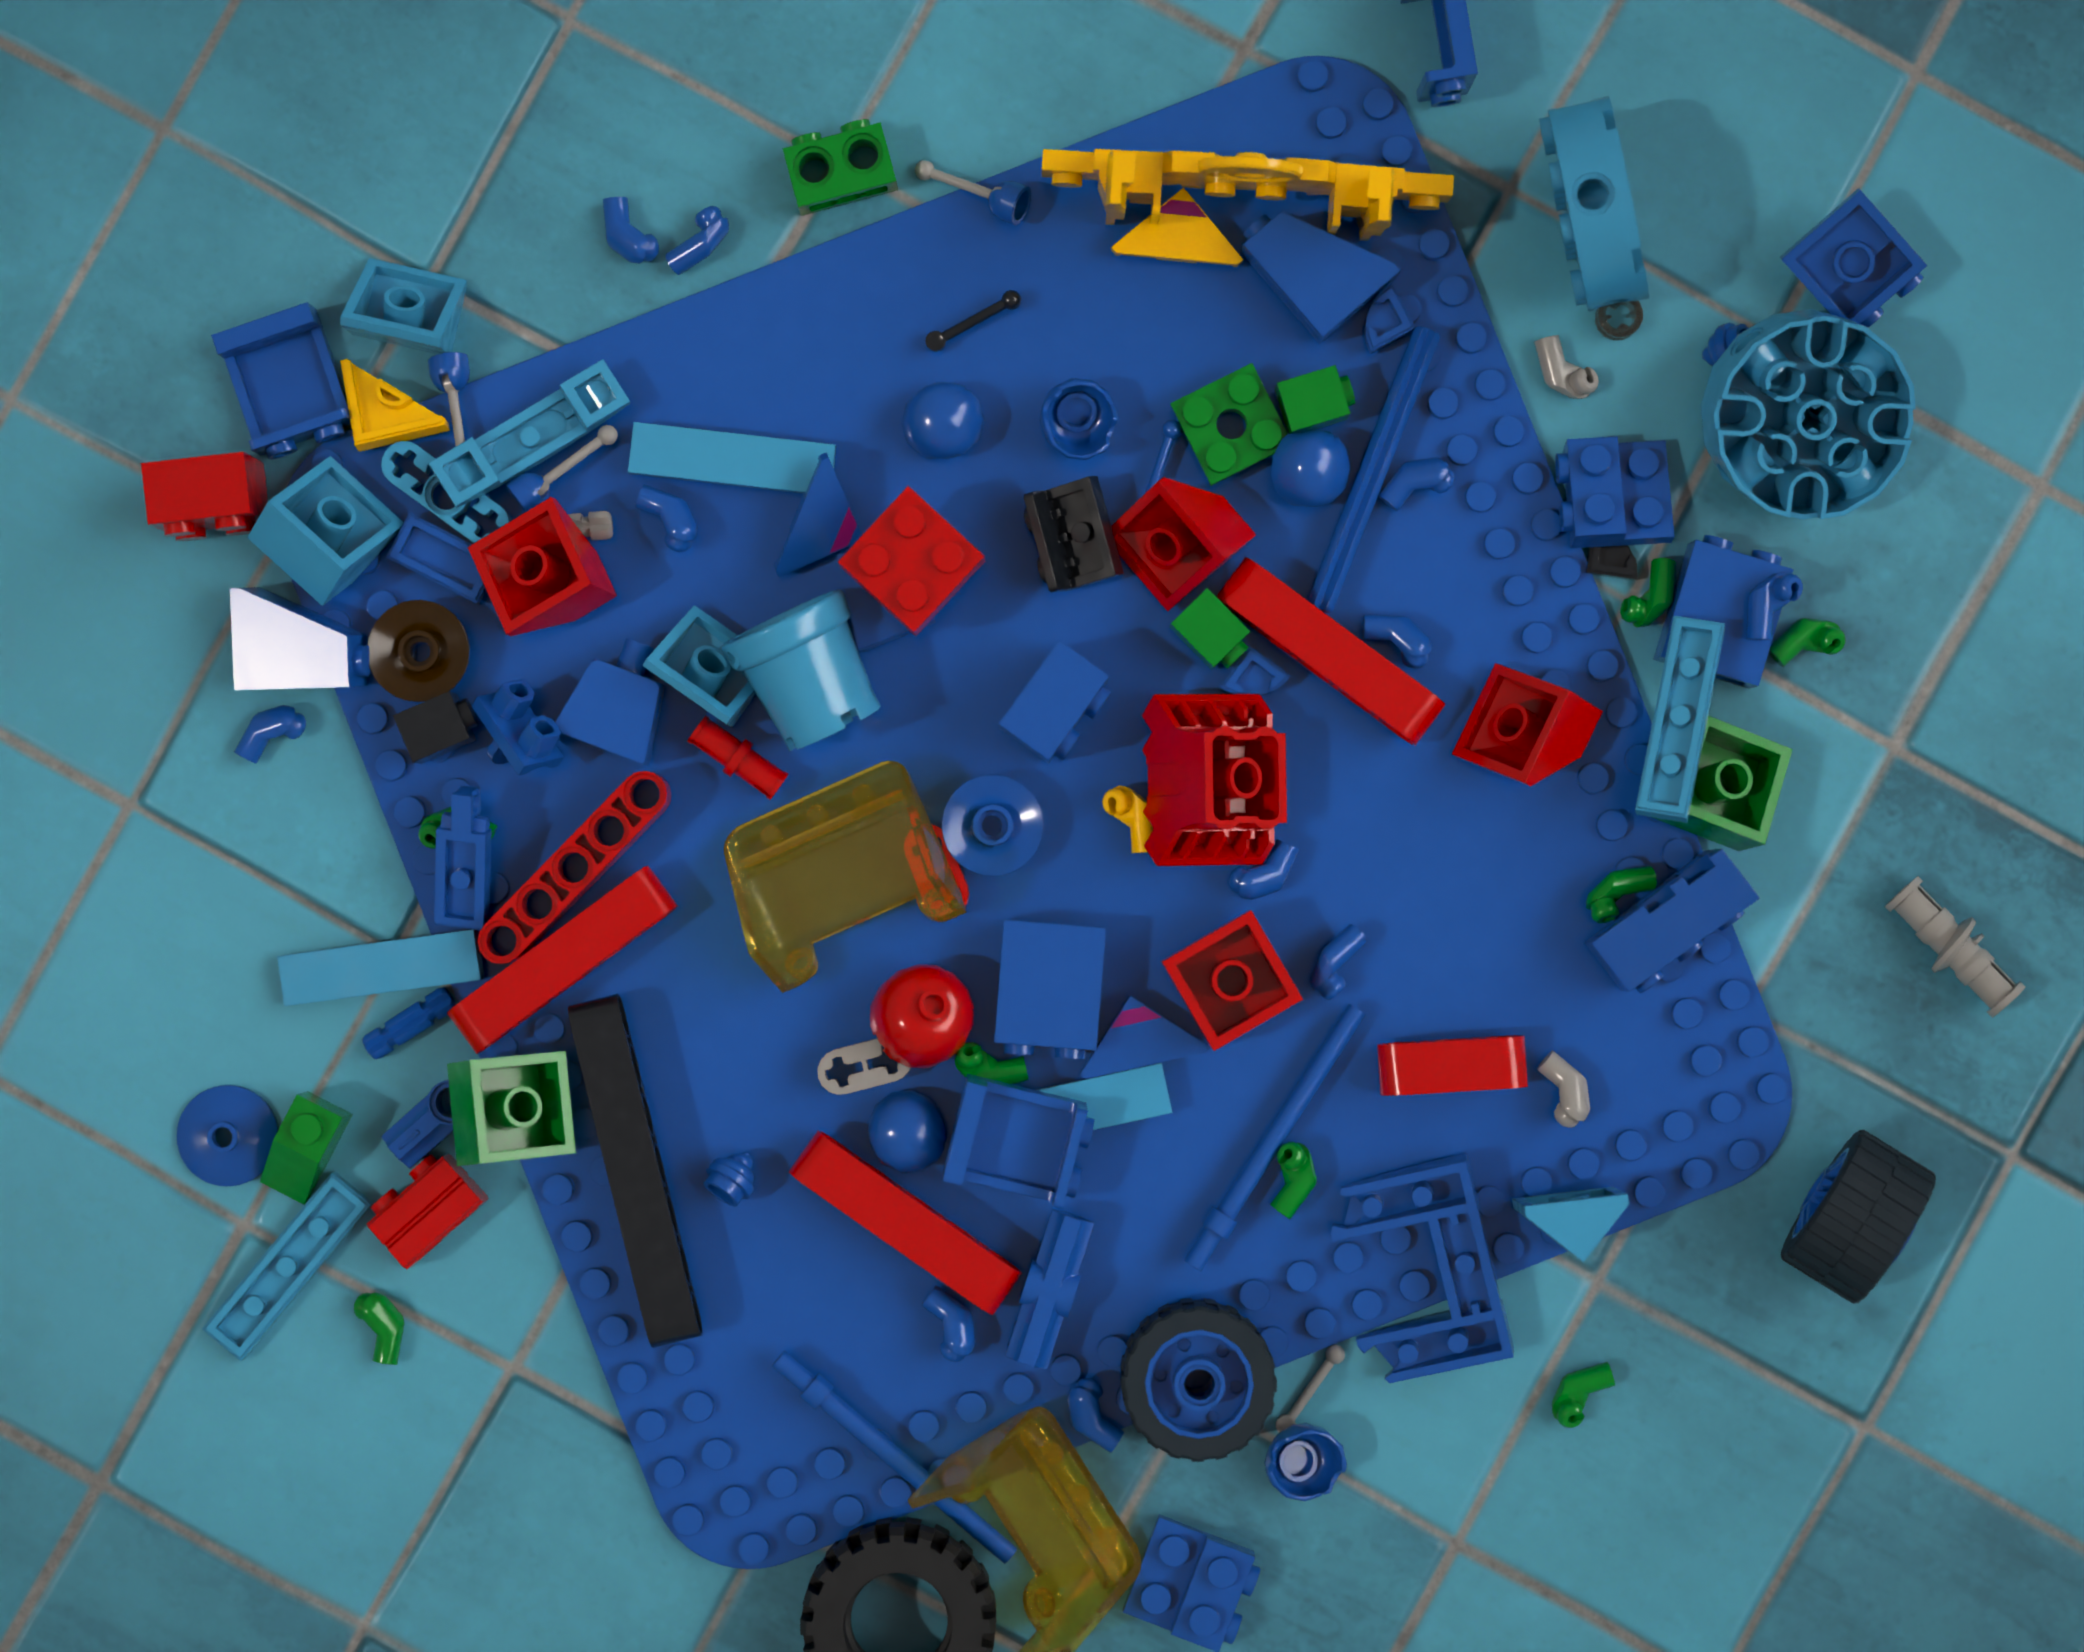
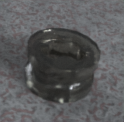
(1622, 331)

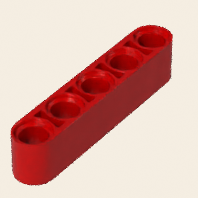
(1330, 651)
(550, 875)
(562, 959)
(905, 1222)

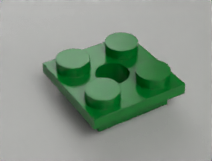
(1238, 393)

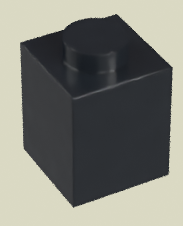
(436, 726)

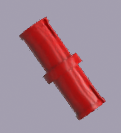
(737, 757)

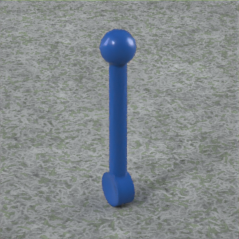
(1171, 431)

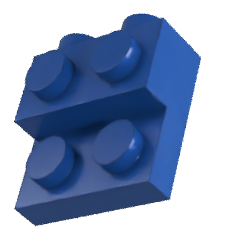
(1855, 261)
(1614, 492)
(1192, 1584)

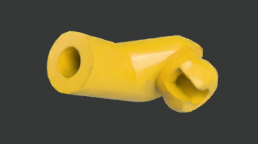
(1128, 808)

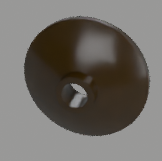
(393, 644)

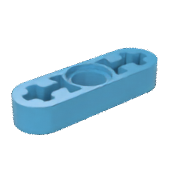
(408, 485)

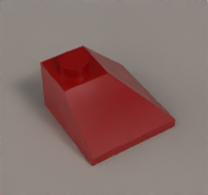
(1178, 538)
(541, 570)
(1526, 727)

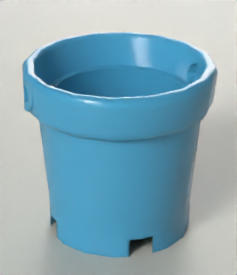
(806, 669)

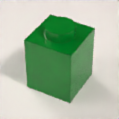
(1314, 400)
(1211, 631)

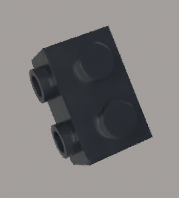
(1072, 535)

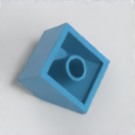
(324, 530)

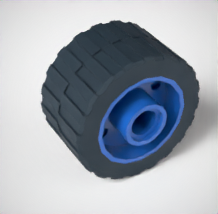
(1858, 1216)
(1206, 1419)

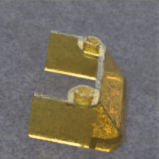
(1054, 1516)

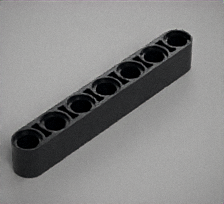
(635, 1170)

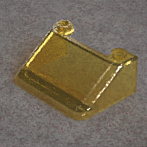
(835, 865)

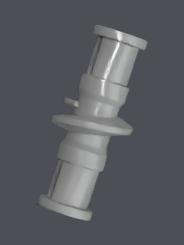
(1955, 946)

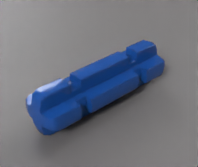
(408, 1023)

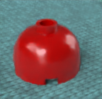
(922, 1015)

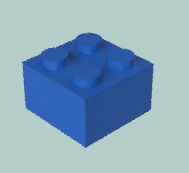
(1055, 702)

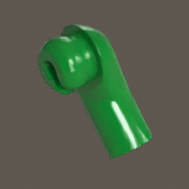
(1656, 599)
(1807, 635)
(977, 1062)
(385, 1322)

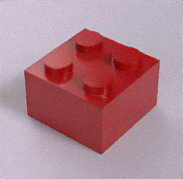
(204, 494)
(911, 561)
(1231, 980)

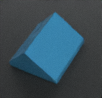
(405, 307)
(696, 666)
(1576, 1217)

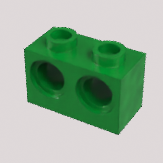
(844, 181)

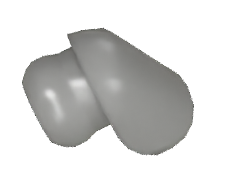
(1562, 375)
(1573, 1090)

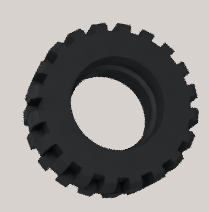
(899, 1549)

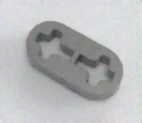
(863, 1079)

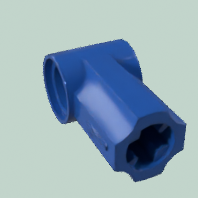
(420, 1128)

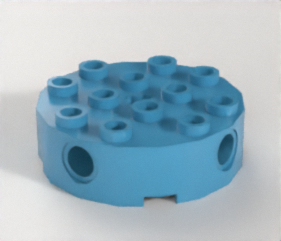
(1600, 210)
(1856, 402)

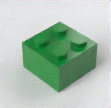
(1735, 786)
(511, 1108)

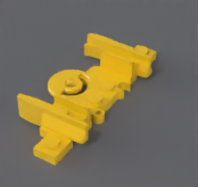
(1352, 189)

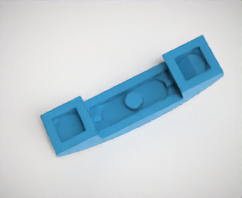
(530, 436)

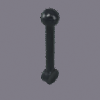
(937, 341)

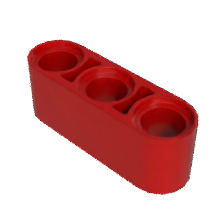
(1452, 1065)

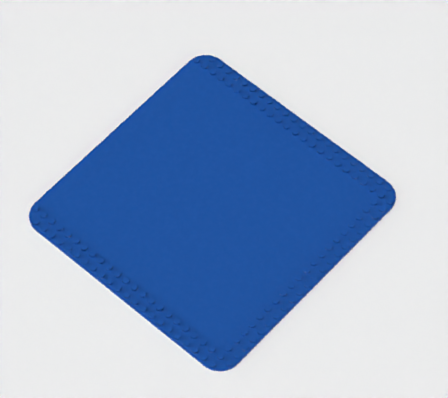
(1443, 866)

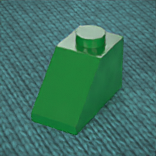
(304, 1146)

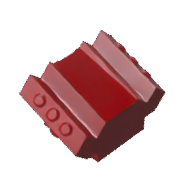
(1213, 779)

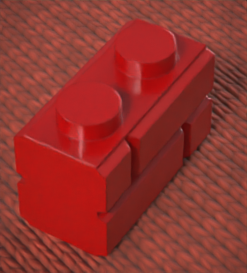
(426, 1210)

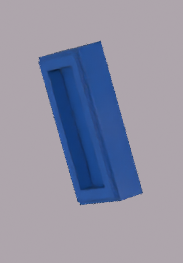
(437, 557)

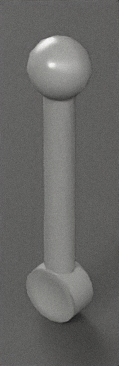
(1334, 1355)

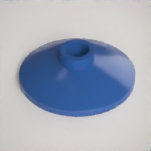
(1019, 819)
(252, 1132)

